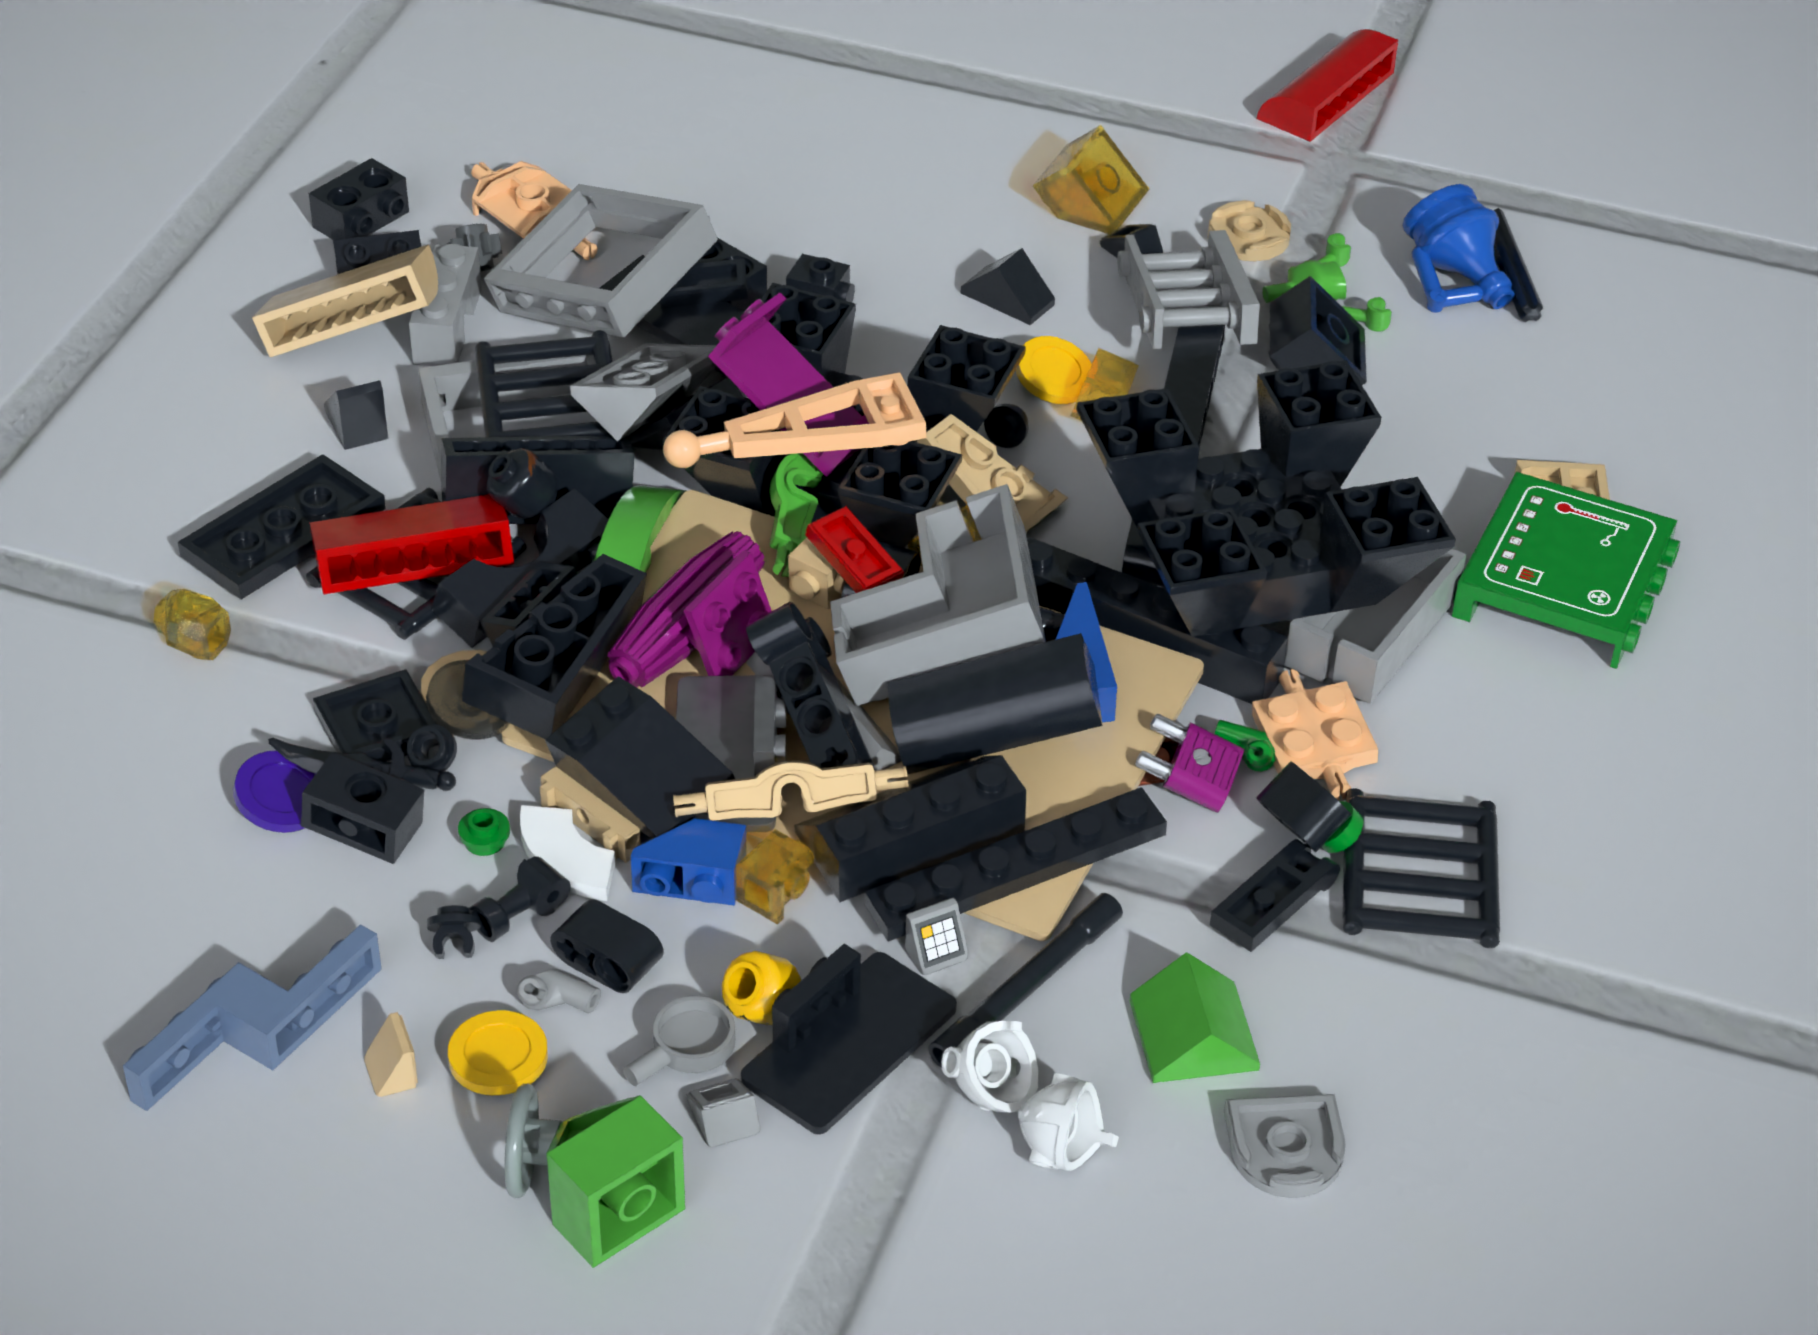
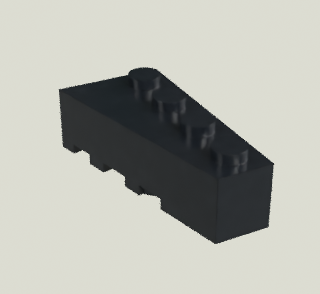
(553, 657)

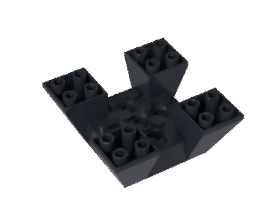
(879, 485)
(1268, 526)

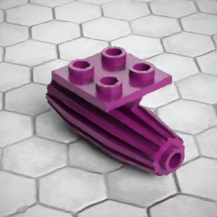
(698, 609)

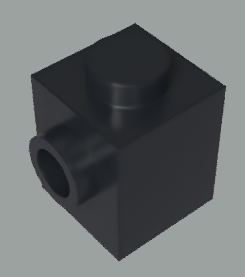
(822, 277)

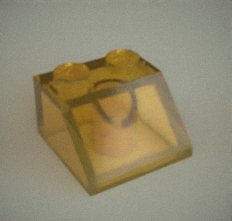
(1091, 183)

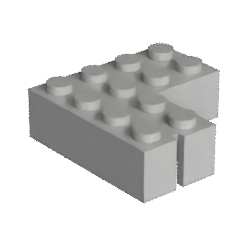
(961, 609)
(1374, 640)

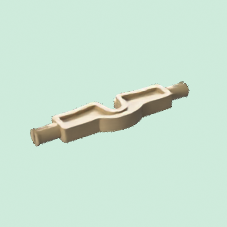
(762, 794)

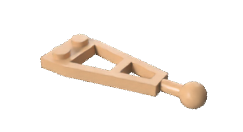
(884, 400)

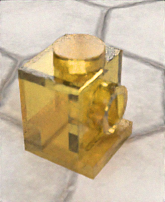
(773, 875)

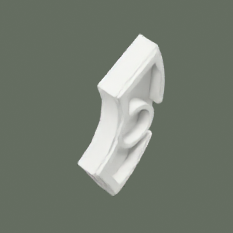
(554, 838)

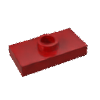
(853, 551)

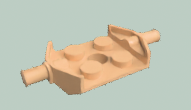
(521, 198)

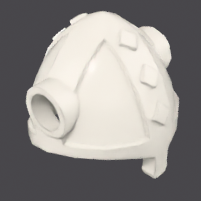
(987, 1066)
(1064, 1124)

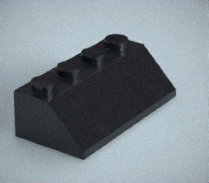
(916, 825)

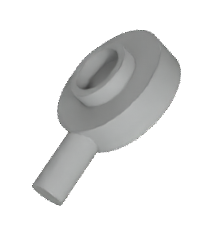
(688, 1037)

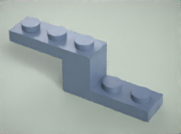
(252, 1017)

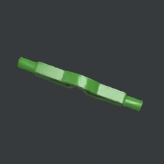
(792, 506)

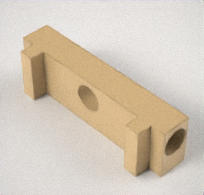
(590, 813)

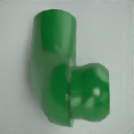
(1257, 747)

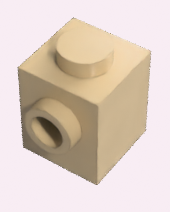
(813, 575)

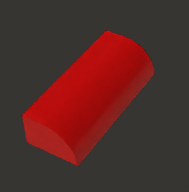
(1332, 84)
(410, 543)

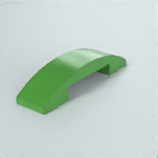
(636, 524)

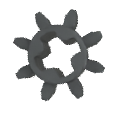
(478, 236)

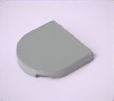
(1286, 1142)

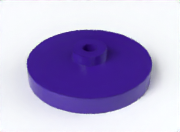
(271, 791)

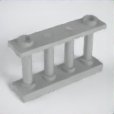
(1219, 271)

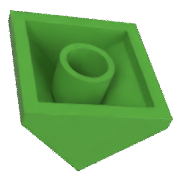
(1192, 1023)

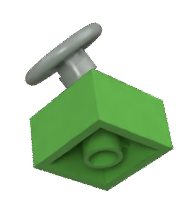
(608, 1170)

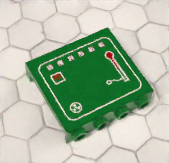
(1570, 562)

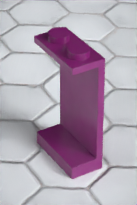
(774, 373)

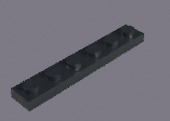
(1020, 860)

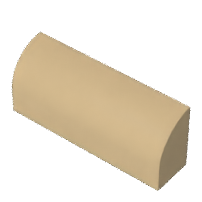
(348, 301)

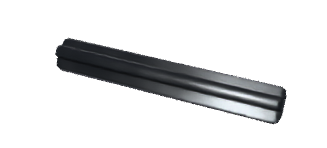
(1512, 264)

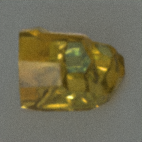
(193, 623)

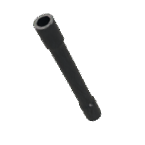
(1081, 931)

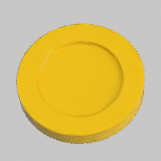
(1053, 369)
(497, 1052)

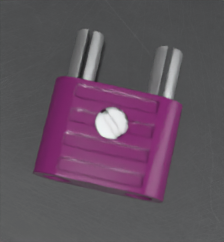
(1201, 764)

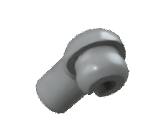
(557, 988)

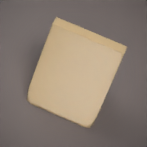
(391, 1058)

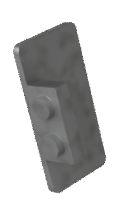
(737, 724)

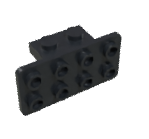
(843, 1035)

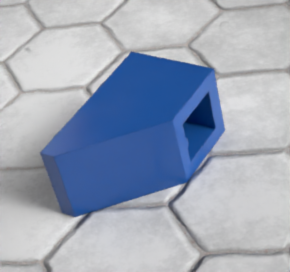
(691, 862)

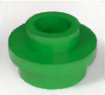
(484, 831)

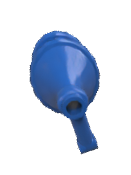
(1457, 236)

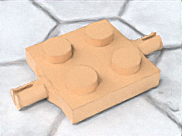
(1316, 730)

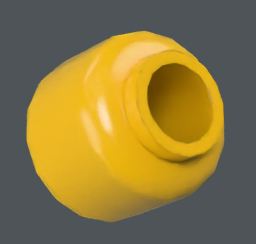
(754, 984)

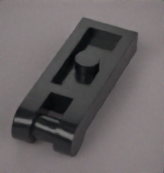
(1273, 894)

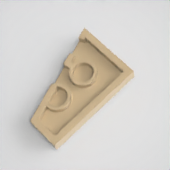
(985, 470)

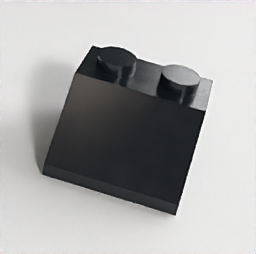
(1314, 329)

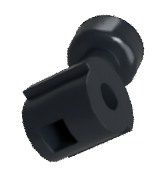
(537, 888)

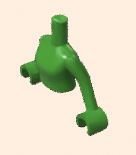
(1330, 277)

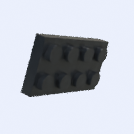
(273, 527)

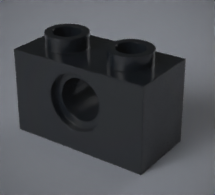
(362, 807)

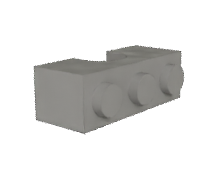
(439, 327)

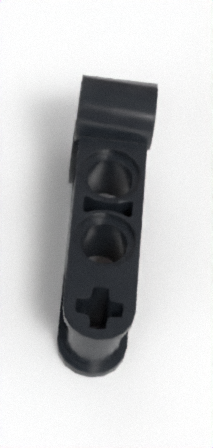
(795, 651)

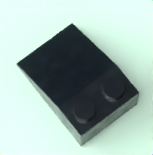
(634, 757)

